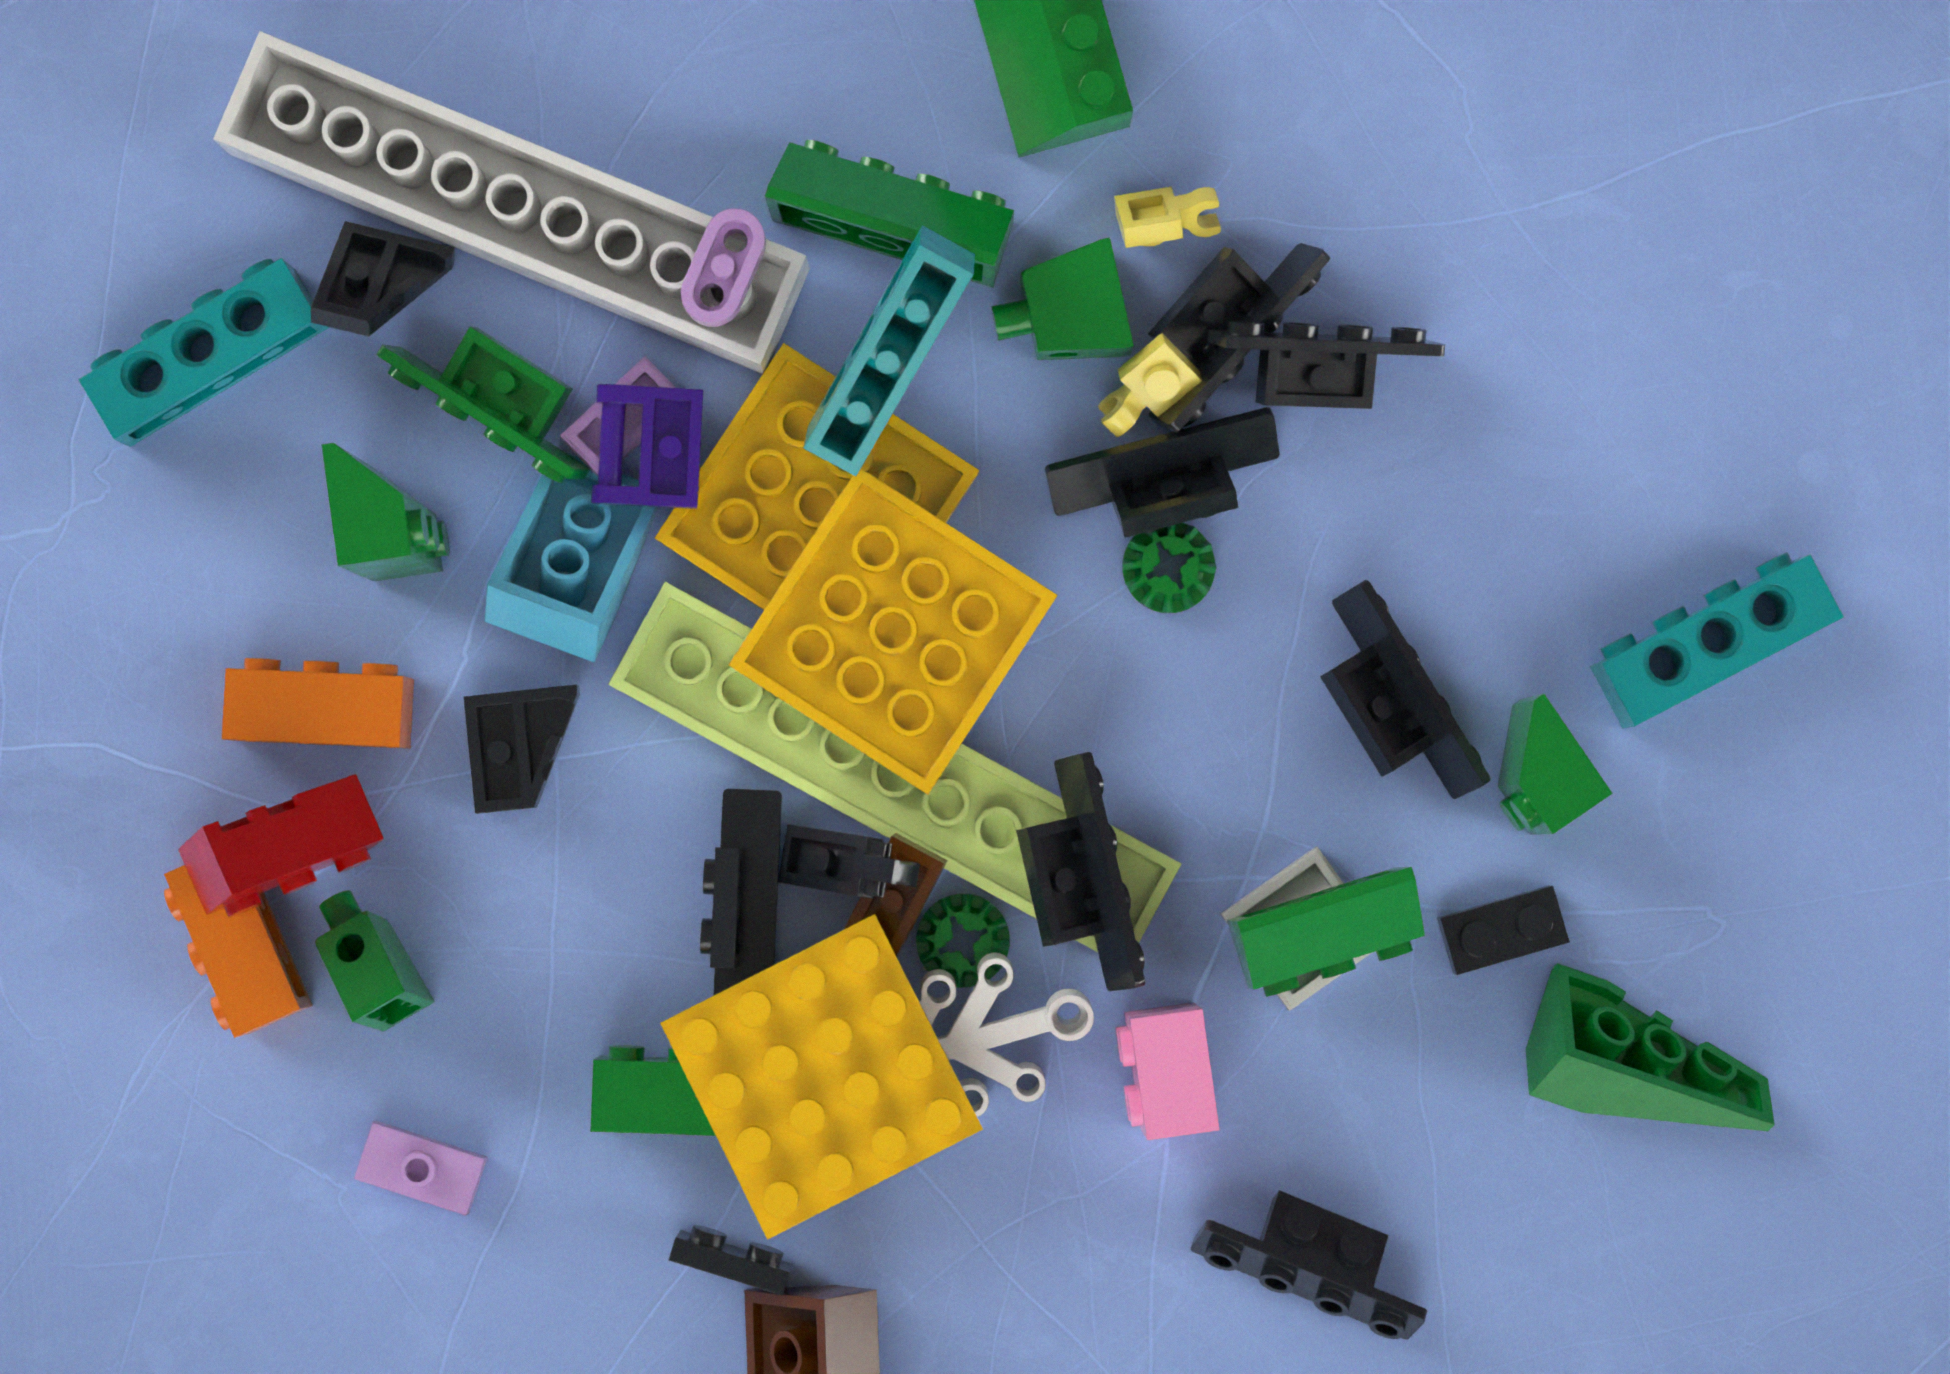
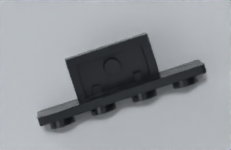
(1223, 293)
(1320, 368)
(1166, 475)
(1393, 699)
(1078, 877)
(743, 887)
(1317, 1259)

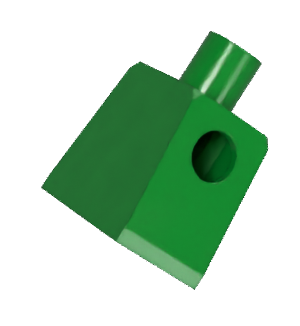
(1070, 307)
(374, 985)

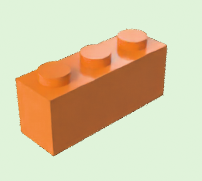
(318, 705)
(242, 958)

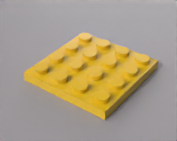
(769, 495)
(893, 630)
(821, 1076)

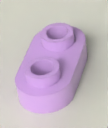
(722, 269)

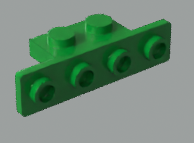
(499, 391)

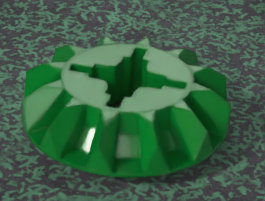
(1161, 593)
(973, 914)

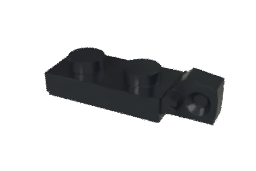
(842, 863)

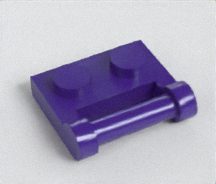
(667, 451)

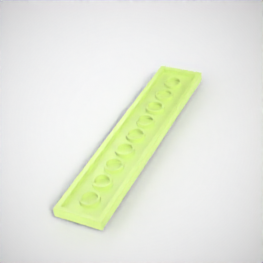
(968, 818)

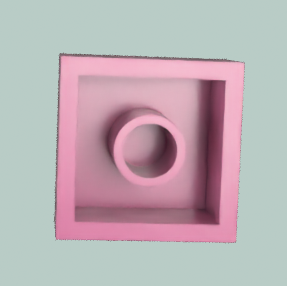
(1170, 1071)

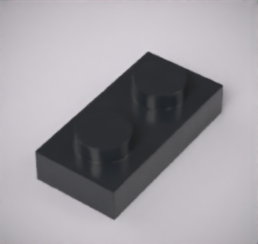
(1503, 930)
(708, 1252)

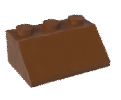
(812, 1330)

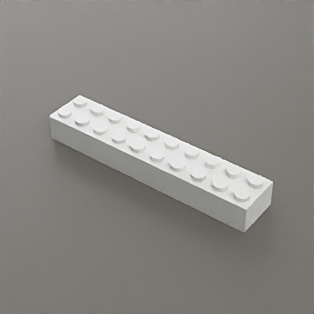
(496, 197)

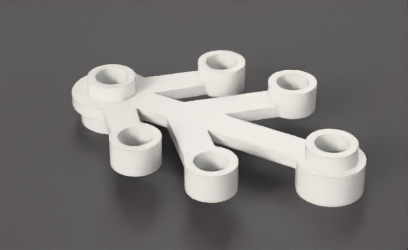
(971, 1041)

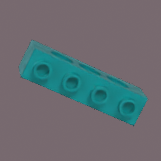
(889, 350)
(236, 354)
(1801, 607)

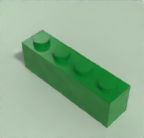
(644, 1095)

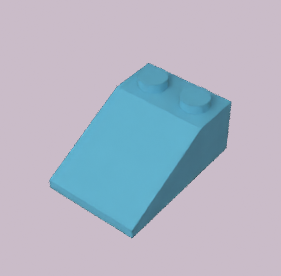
(567, 566)

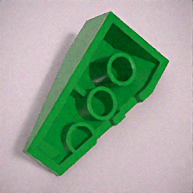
(1617, 1061)

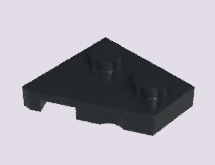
(375, 277)
(515, 744)

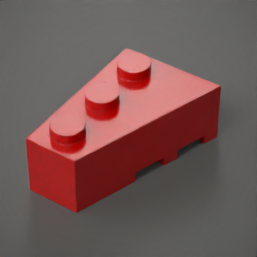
(281, 846)

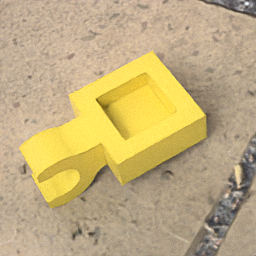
(1159, 216)
(1151, 378)

